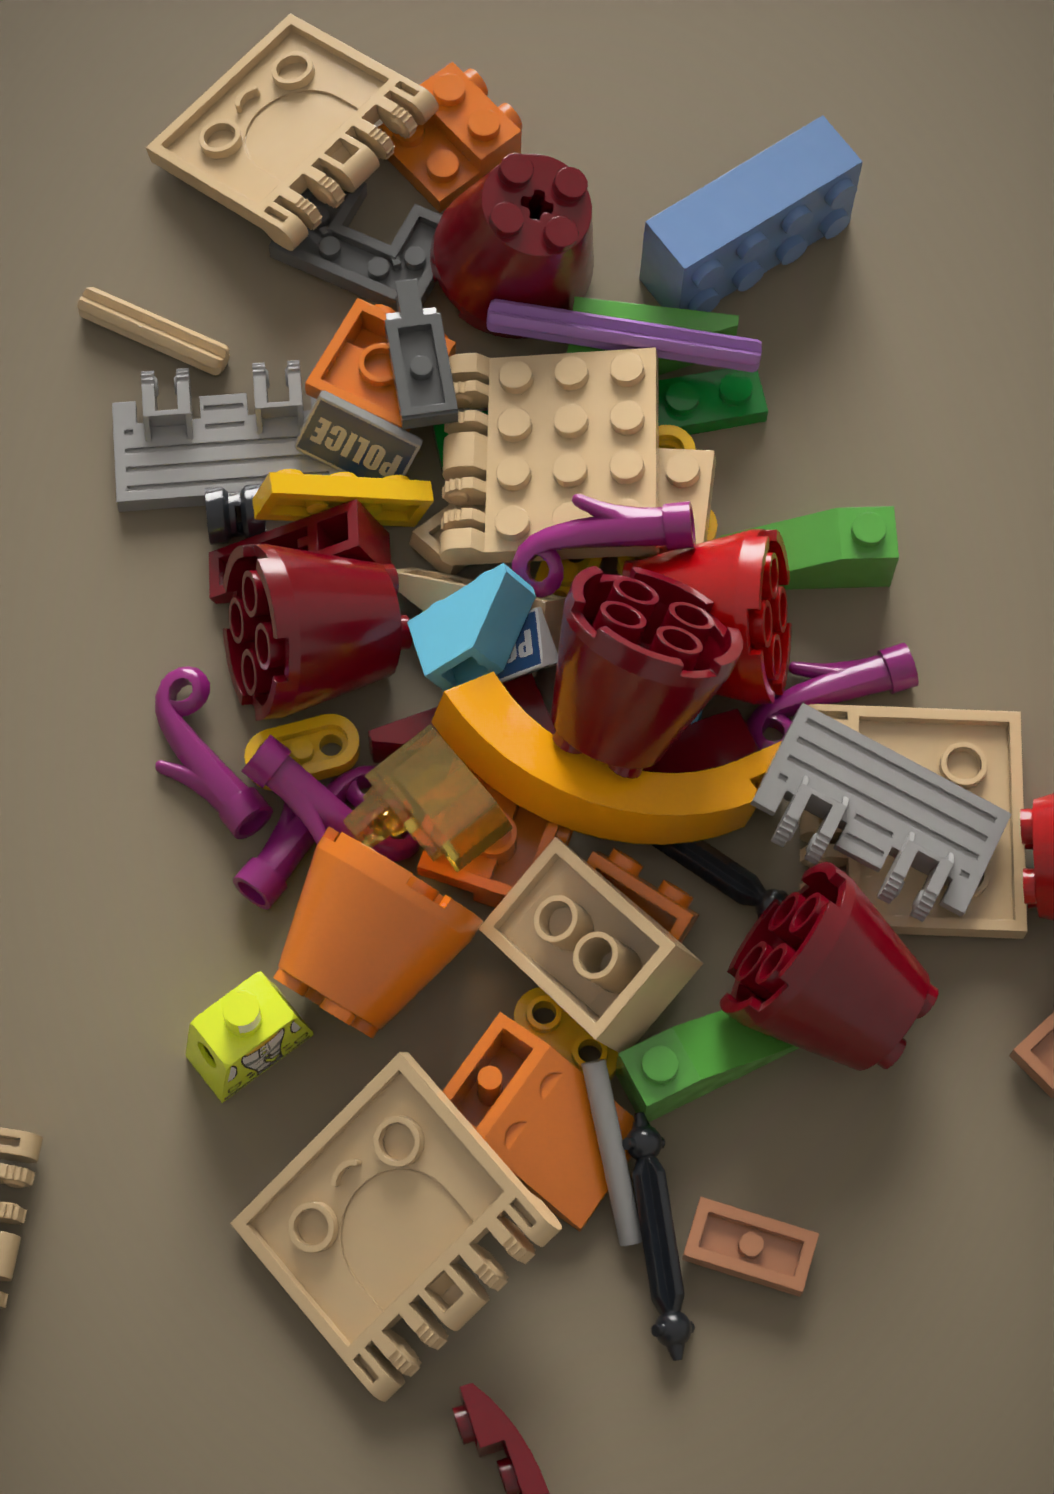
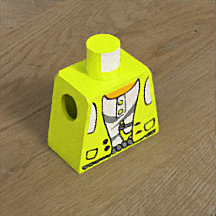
(244, 1035)

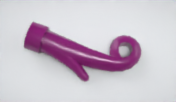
(609, 527)
(833, 683)
(312, 800)
(238, 806)
(265, 877)

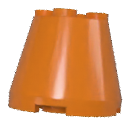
(368, 934)

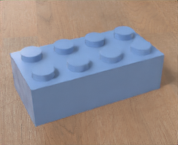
(751, 219)

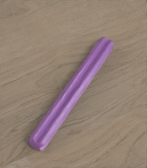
(621, 333)

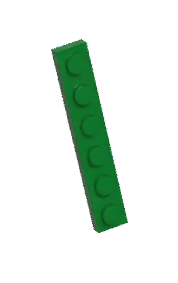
(695, 403)

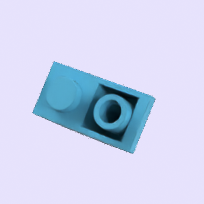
(472, 628)

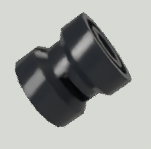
(222, 514)

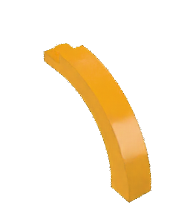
(584, 794)

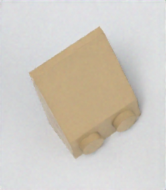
(590, 947)

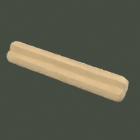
(153, 331)

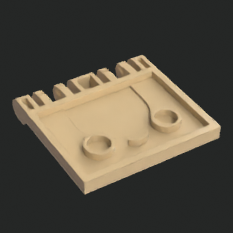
(291, 121)
(548, 434)
(977, 753)
(384, 1217)

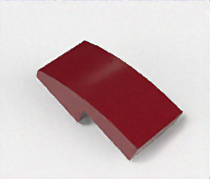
(709, 744)
(492, 1431)

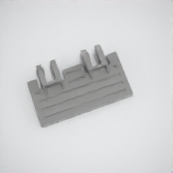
(177, 457)
(883, 810)

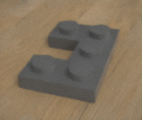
(362, 262)

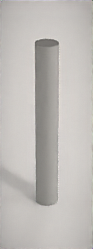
(612, 1152)

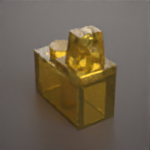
(433, 799)

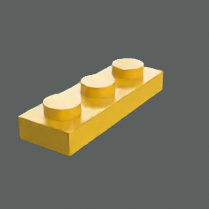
(295, 495)

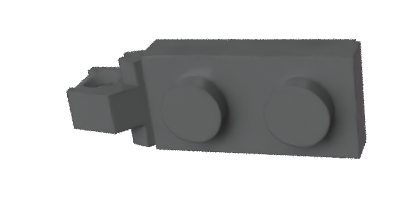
(419, 361)

